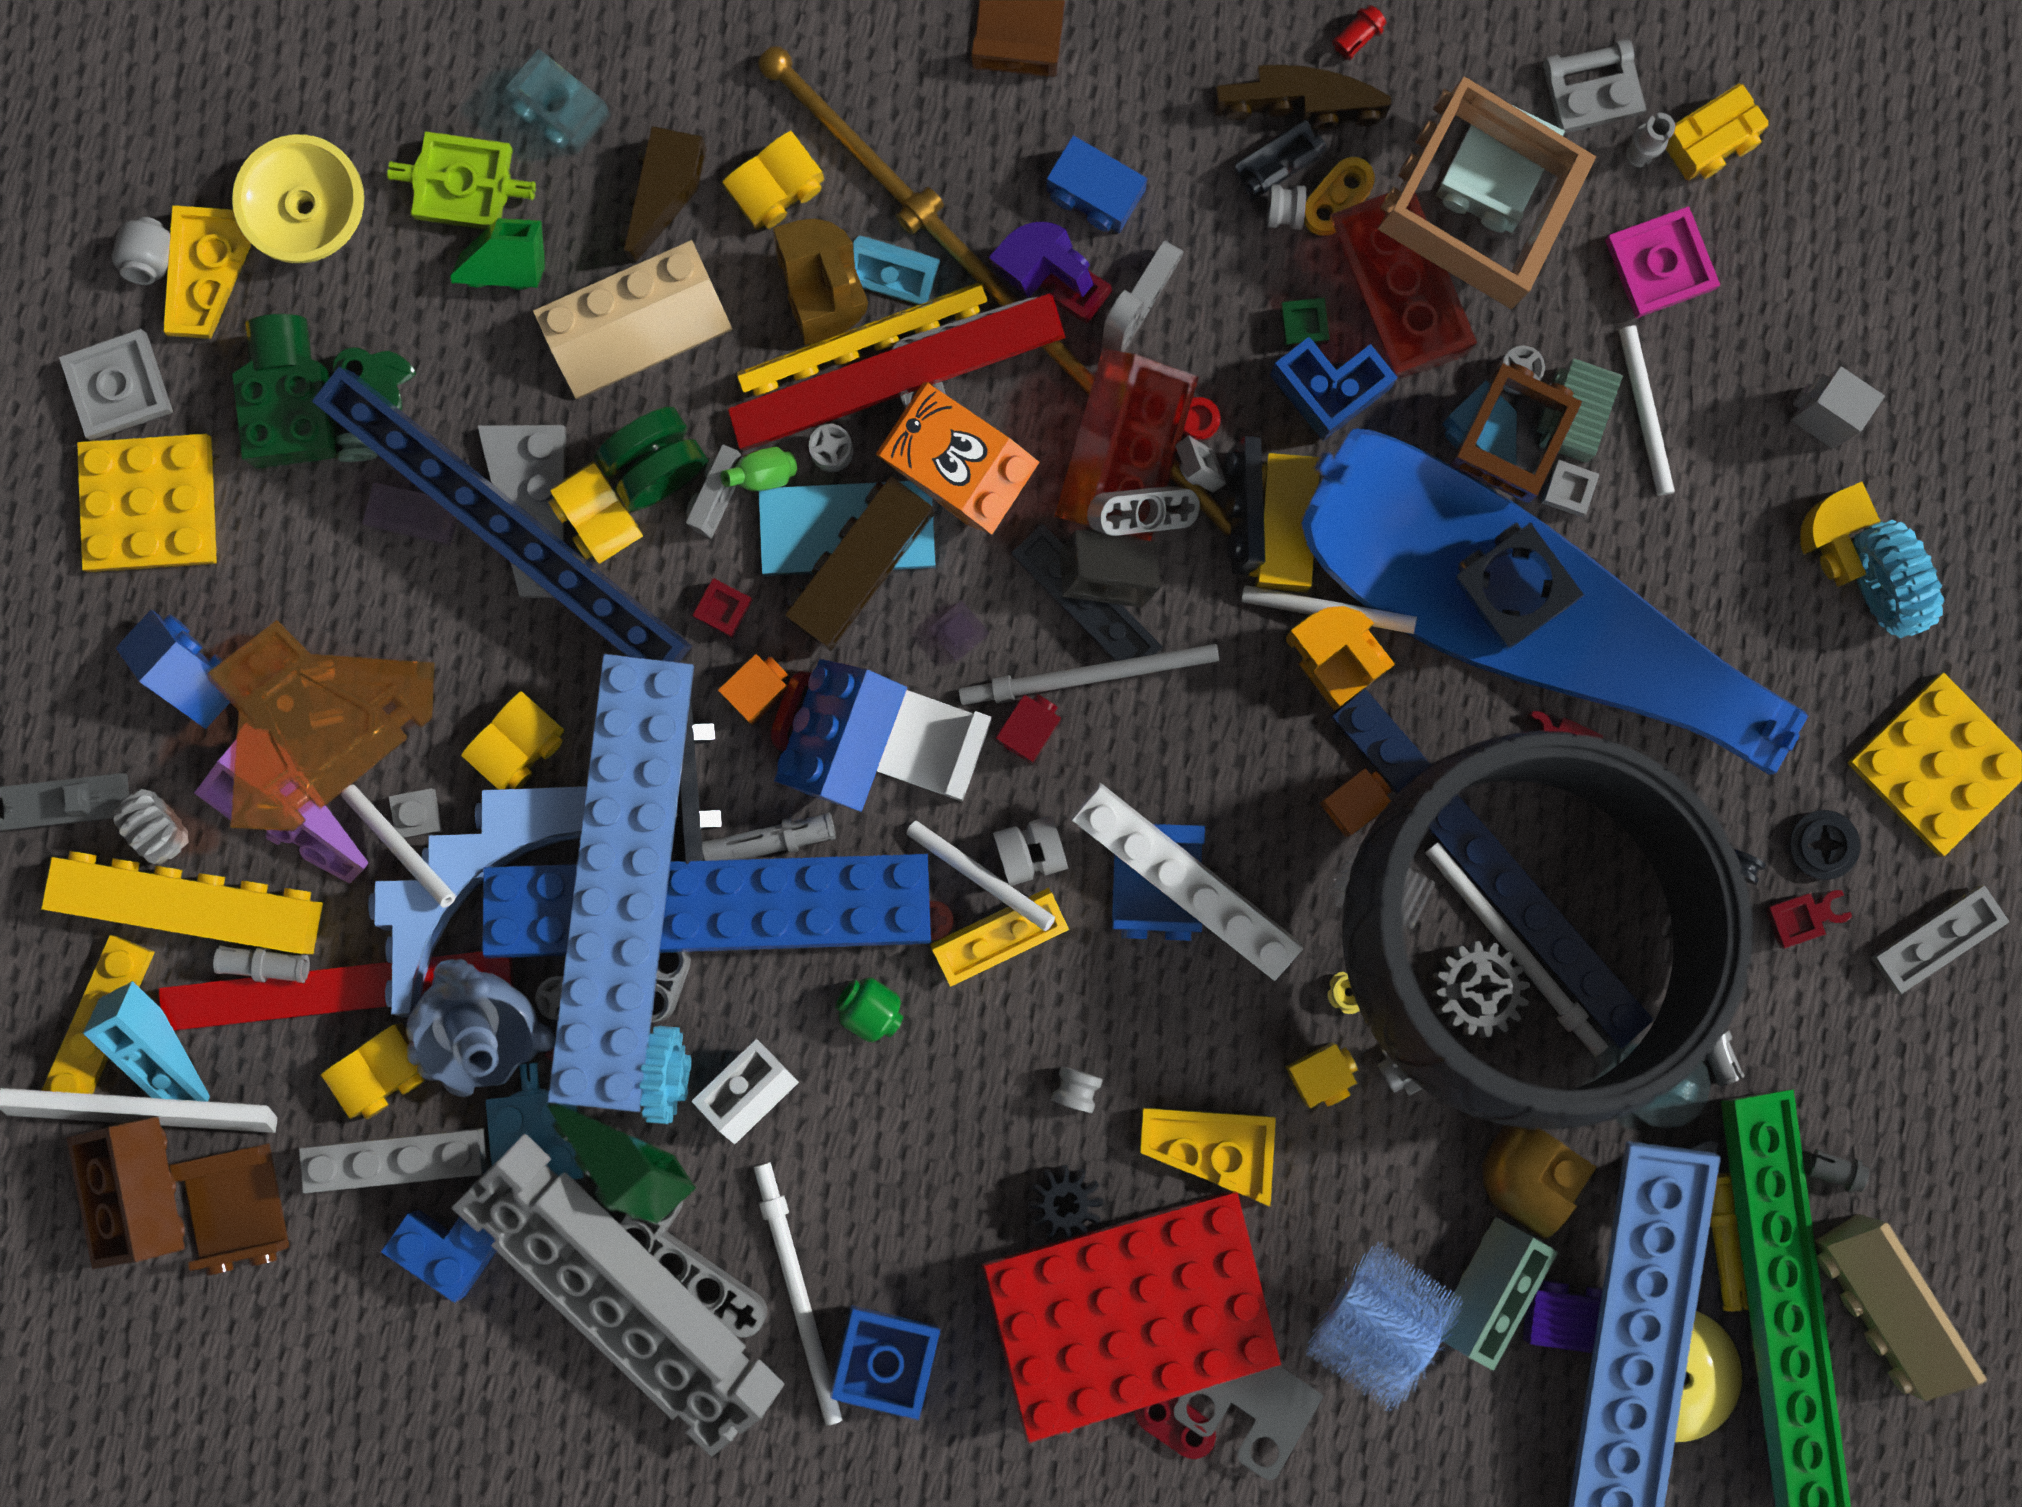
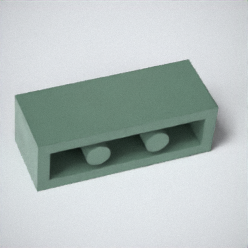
(1496, 1292)

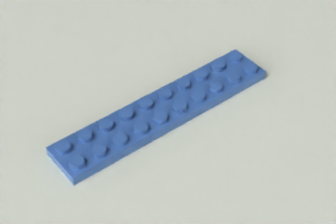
(621, 883)
(1644, 1327)

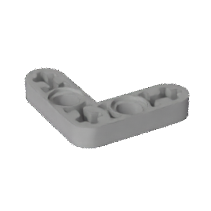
(1132, 307)

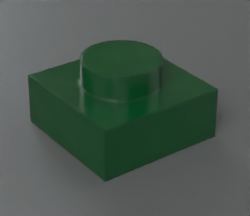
(1304, 320)

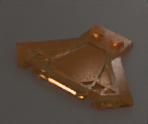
(312, 722)

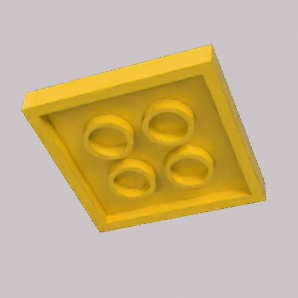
(146, 503)
(1940, 764)

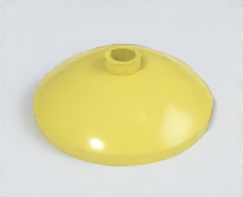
(282, 178)
(1713, 1381)

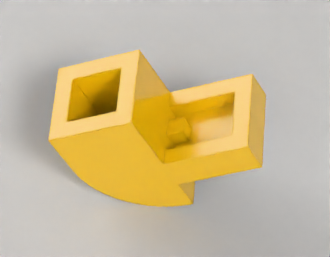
(1829, 528)

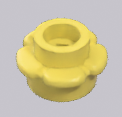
(1337, 995)

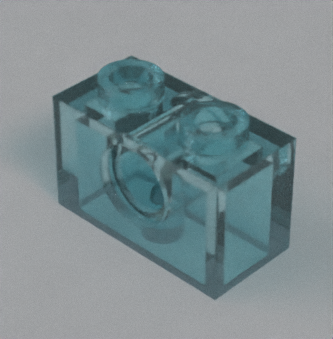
(544, 81)

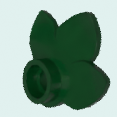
(380, 370)

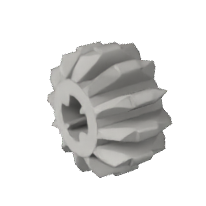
(150, 826)

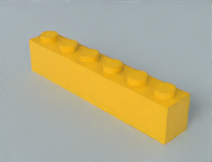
(183, 905)

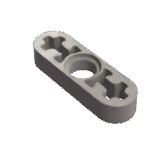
(1129, 503)

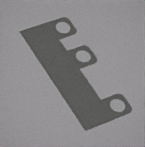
(1274, 1399)

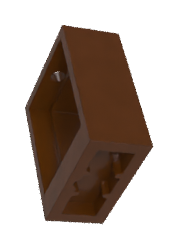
(1497, 471)

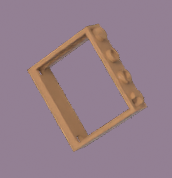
(1520, 134)

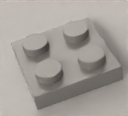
(116, 385)

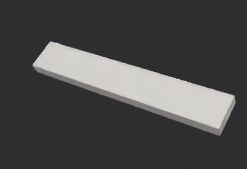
(132, 1109)

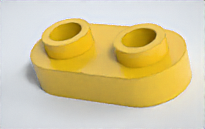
(1336, 196)

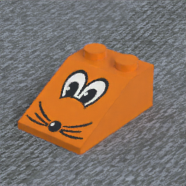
(957, 459)

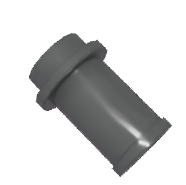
(1839, 1171)

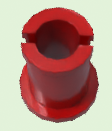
(1359, 31)

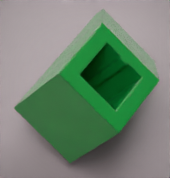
(503, 255)

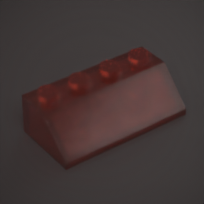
(1403, 291)
(1126, 433)

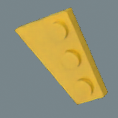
(202, 269)
(1218, 1147)

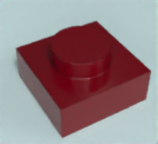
(722, 607)

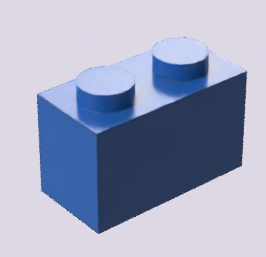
(1095, 185)

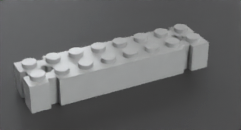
(619, 1296)

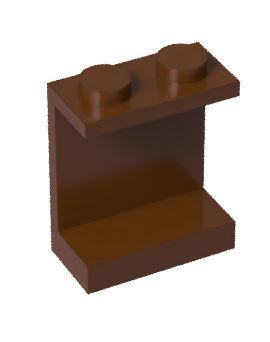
(1019, 36)
(234, 1208)

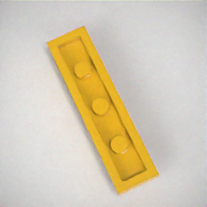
(79, 1059)

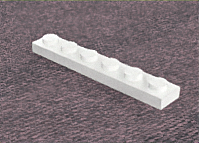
(1187, 881)

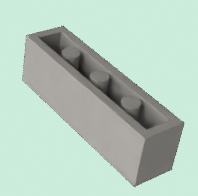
(395, 1160)

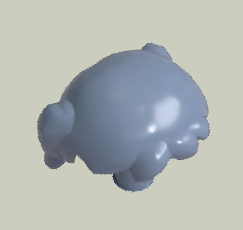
(473, 1029)

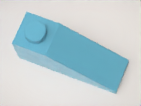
(144, 1045)

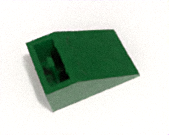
(626, 1170)

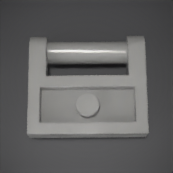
(1599, 99)

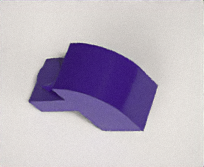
(1034, 253)

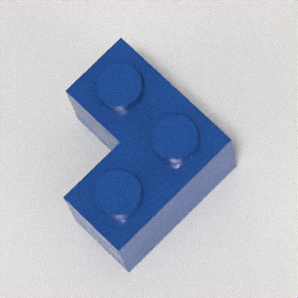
(1328, 395)
(172, 667)
(439, 1256)

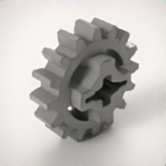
(1480, 1006)

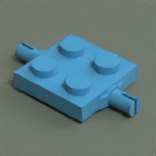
(528, 1114)

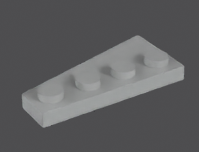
(524, 466)

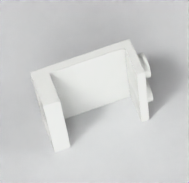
(934, 745)

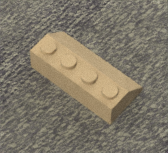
(633, 320)
(1897, 1309)

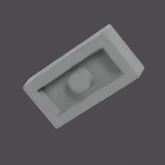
(710, 504)

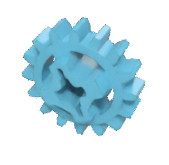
(664, 1075)

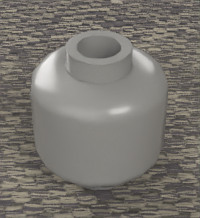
(142, 250)

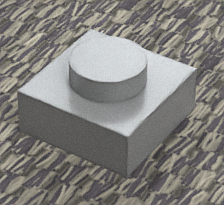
(1200, 464)
(1570, 488)
(416, 813)

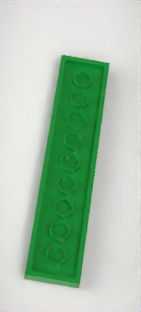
(1785, 1301)

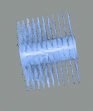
(1384, 1326)

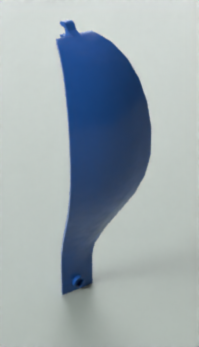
(1401, 521)

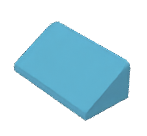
(894, 270)

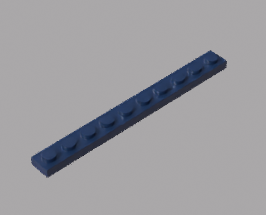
(1499, 877)

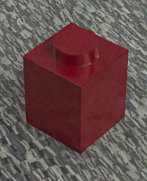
(1029, 727)

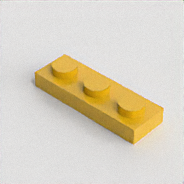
(995, 940)

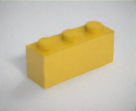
(1287, 491)

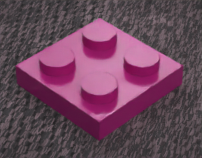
(1662, 262)

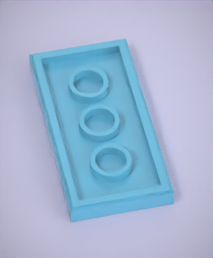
(806, 522)

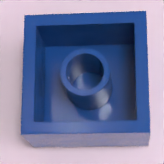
(884, 1362)

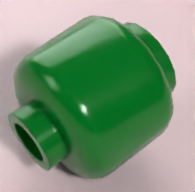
(869, 1009)

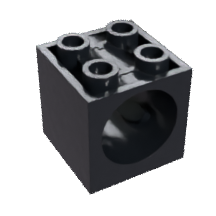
(1523, 544)

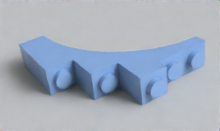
(511, 827)

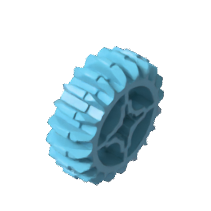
(1898, 579)

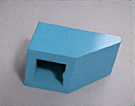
(1498, 433)

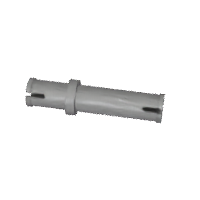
(781, 837)

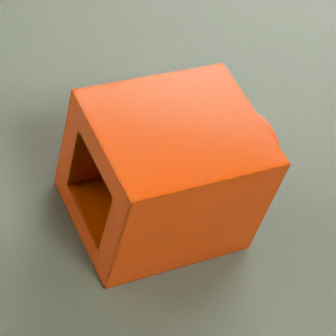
(755, 687)
(1357, 801)

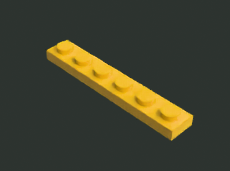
(880, 333)

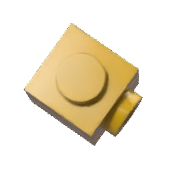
(1323, 1075)

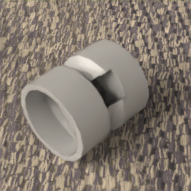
(1015, 854)

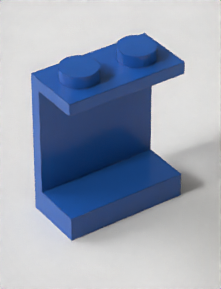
(1145, 908)

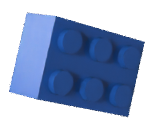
(840, 733)

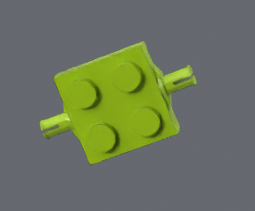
(461, 180)

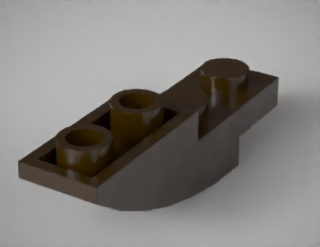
(1318, 93)

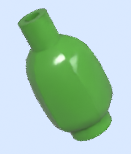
(761, 470)

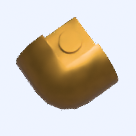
(820, 278)
(1534, 1178)

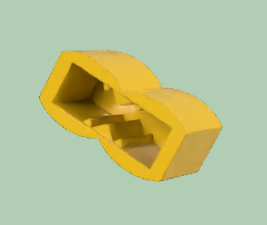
(774, 181)
(595, 513)
(513, 743)
(373, 1073)

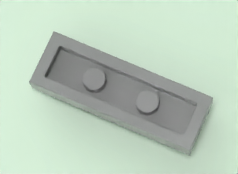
(1940, 939)

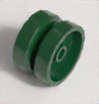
(651, 458)

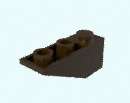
(667, 182)

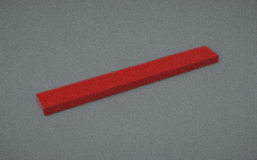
(897, 372)
(321, 993)

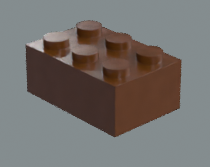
(126, 1193)

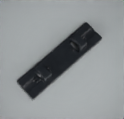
(688, 816)

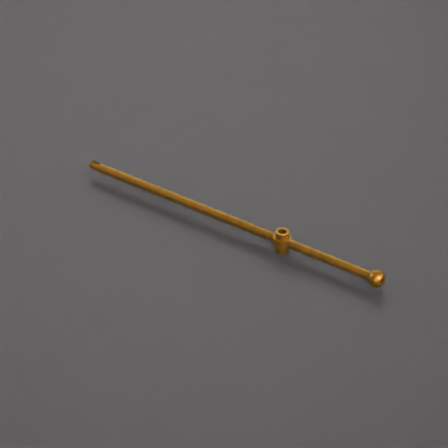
(921, 212)

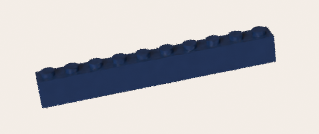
(498, 519)

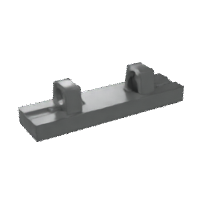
(62, 801)

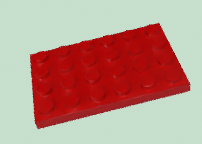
(1130, 1315)

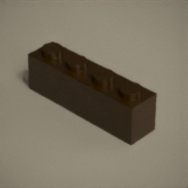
(859, 563)

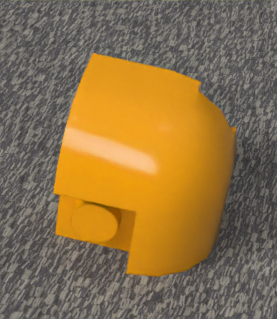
(1339, 653)

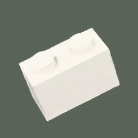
(745, 1091)

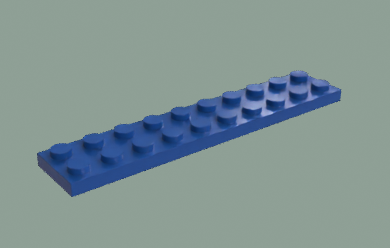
(729, 905)

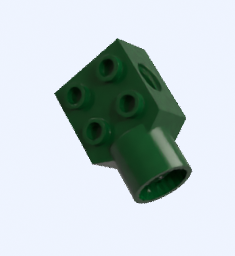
(276, 396)

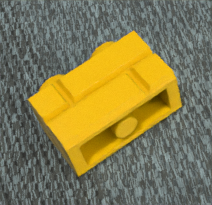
(1715, 132)

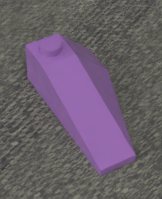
(320, 837)

